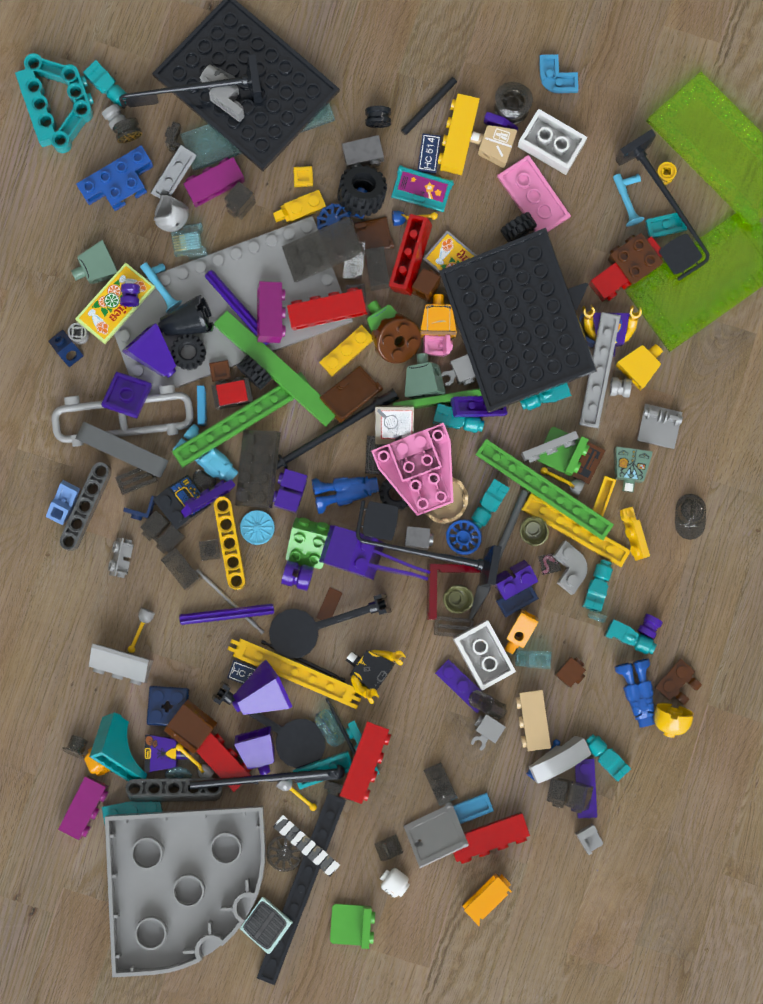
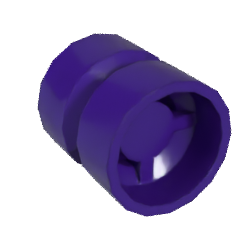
(304, 575)

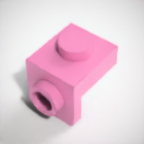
(437, 345)

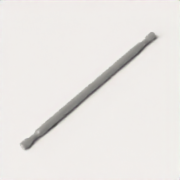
(228, 599)

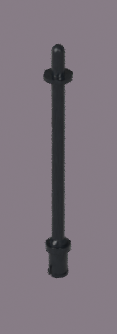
(383, 400)

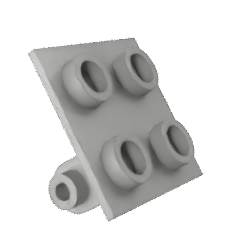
(659, 426)

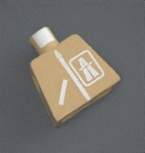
(495, 144)

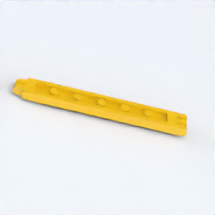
(296, 672)

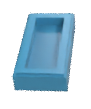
(201, 406)
(473, 808)

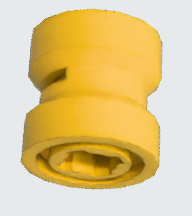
(664, 175)

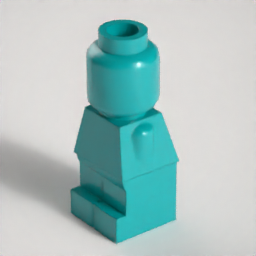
(104, 82)
(549, 396)
(445, 415)
(489, 503)
(598, 587)
(628, 636)
(607, 757)

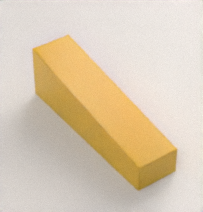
(603, 495)

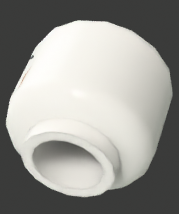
(394, 882)

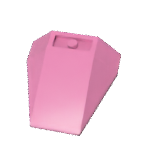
(419, 468)

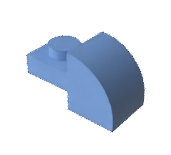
(63, 503)

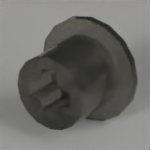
(76, 747)

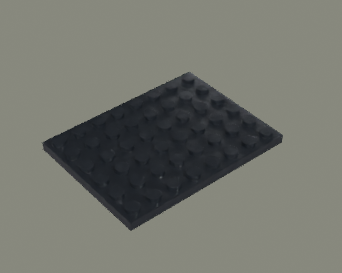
(290, 86)
(517, 320)

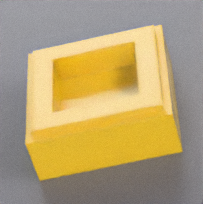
(303, 176)

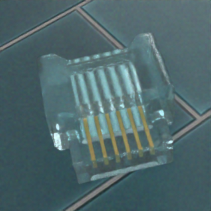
(189, 241)

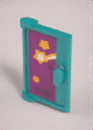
(422, 187)

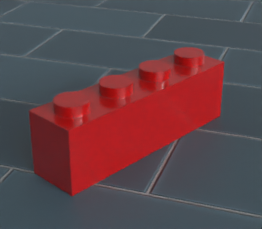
(410, 254)
(613, 279)
(327, 309)
(222, 759)
(364, 762)
(492, 836)

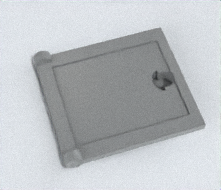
(439, 834)

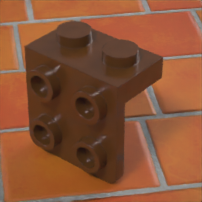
(635, 258)

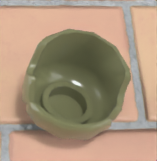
(534, 531)
(458, 599)

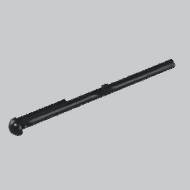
(299, 777)

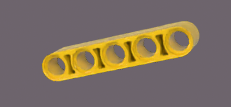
(232, 533)

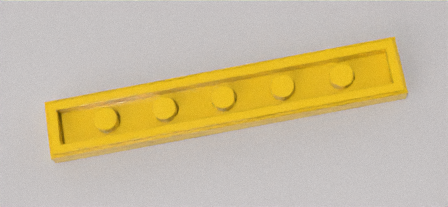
(607, 548)

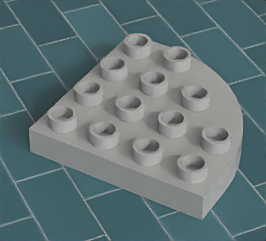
(180, 884)

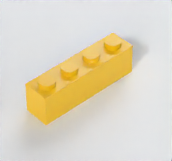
(459, 134)

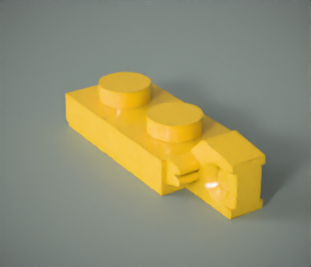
(300, 207)
(635, 534)

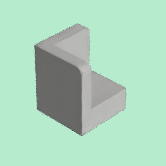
(589, 838)

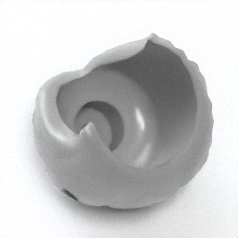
(171, 214)

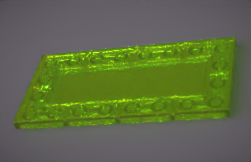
(716, 144)
(688, 305)

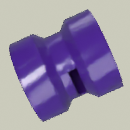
(130, 295)
(650, 626)

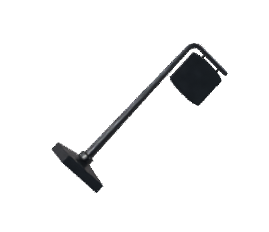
(150, 97)
(681, 251)
(381, 523)

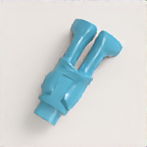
(214, 461)

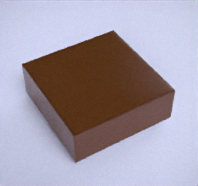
(220, 370)

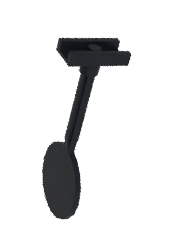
(296, 632)
(297, 741)

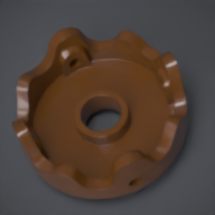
(387, 333)

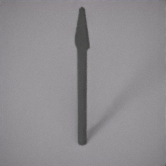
(482, 592)

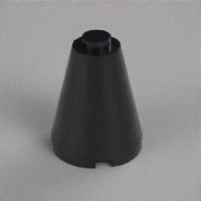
(187, 319)

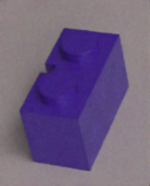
(290, 491)
(510, 586)

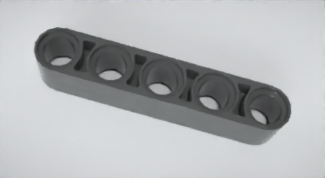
(121, 449)
(85, 496)
(164, 794)

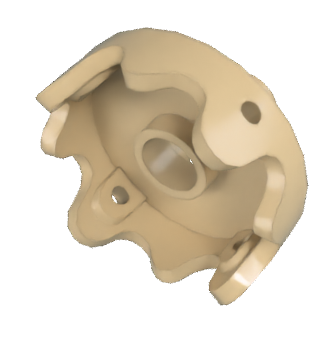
(454, 510)

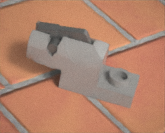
(223, 96)

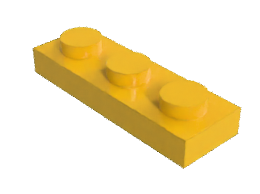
(346, 351)

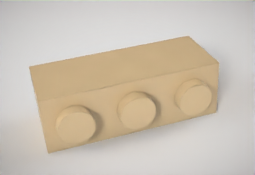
(533, 720)

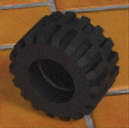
(357, 201)

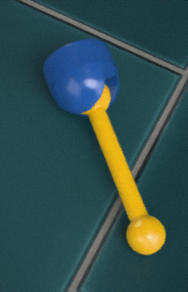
(399, 217)

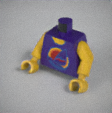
(626, 325)

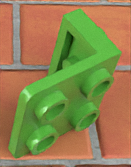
(566, 459)
(307, 542)
(352, 925)

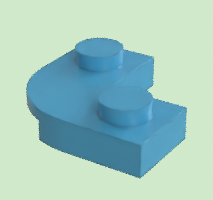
(552, 79)

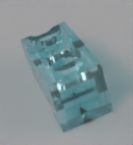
(533, 659)

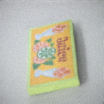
(104, 313)

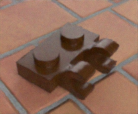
(675, 679)

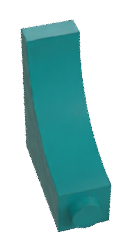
(112, 748)

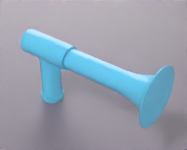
(621, 186)
(151, 274)

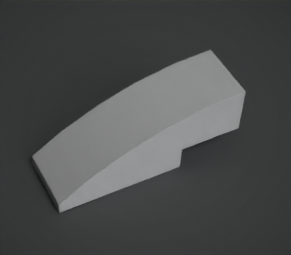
(560, 759)

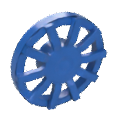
(332, 218)
(464, 536)

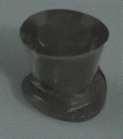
(513, 101)

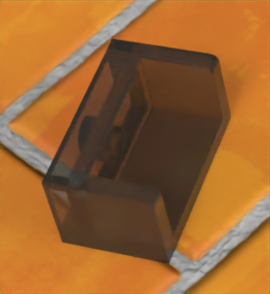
(181, 569)

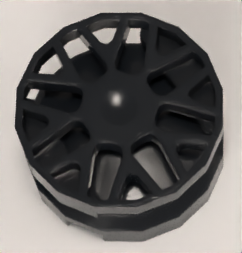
(378, 116)

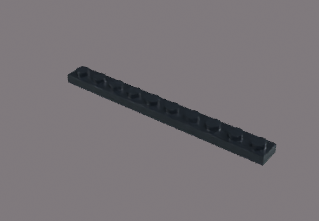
(302, 887)

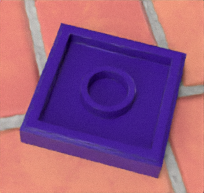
(126, 394)

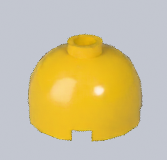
(672, 720)

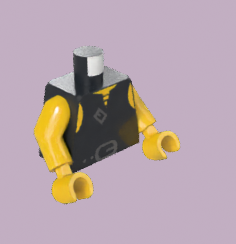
(372, 670)

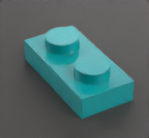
(664, 225)

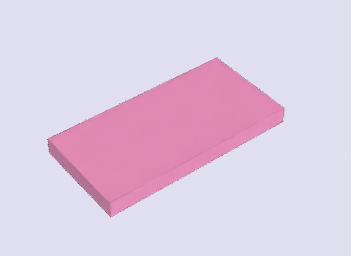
(533, 194)

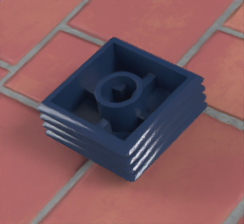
(160, 695)

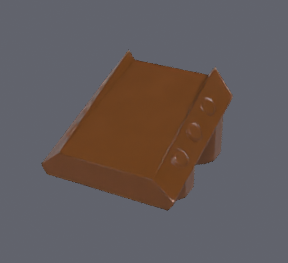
(190, 726)

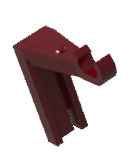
(432, 583)

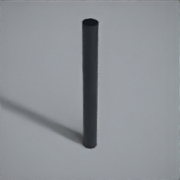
(428, 106)

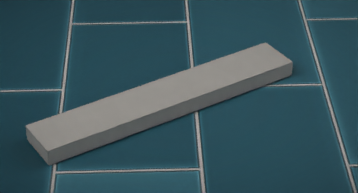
(598, 380)

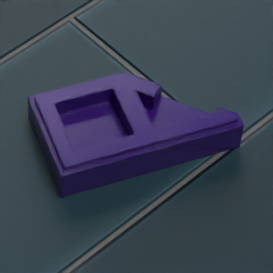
(499, 121)

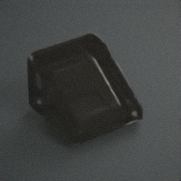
(388, 848)

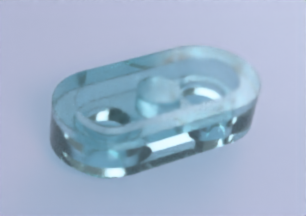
(329, 727)

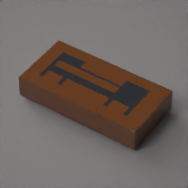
(589, 463)

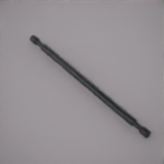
(310, 664)
(341, 726)

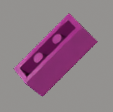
(213, 181)
(270, 312)
(84, 808)

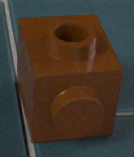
(426, 284)
(571, 672)

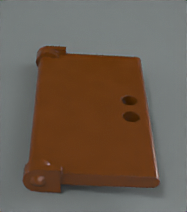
(375, 234)
(355, 391)

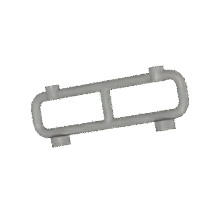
(167, 392)

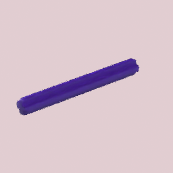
(232, 300)
(226, 614)

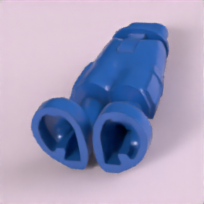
(346, 491)
(640, 694)

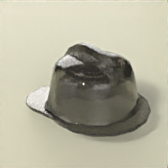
(690, 516)

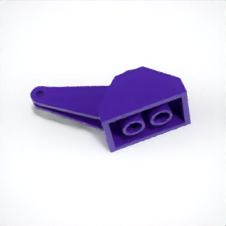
(349, 554)

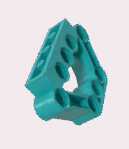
(74, 122)

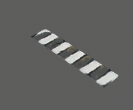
(306, 845)

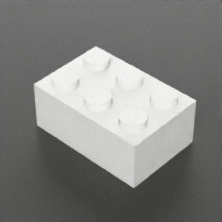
(552, 141)
(484, 654)

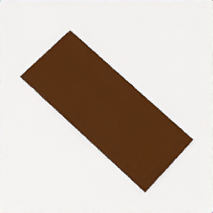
(329, 604)

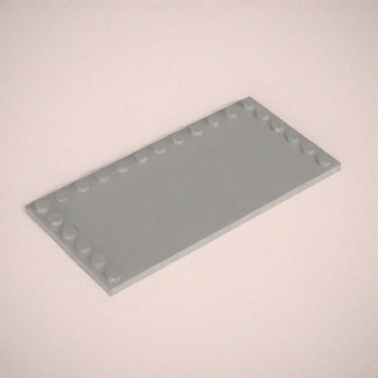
(240, 270)

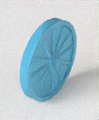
(257, 527)

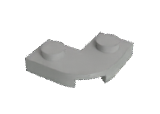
(575, 567)

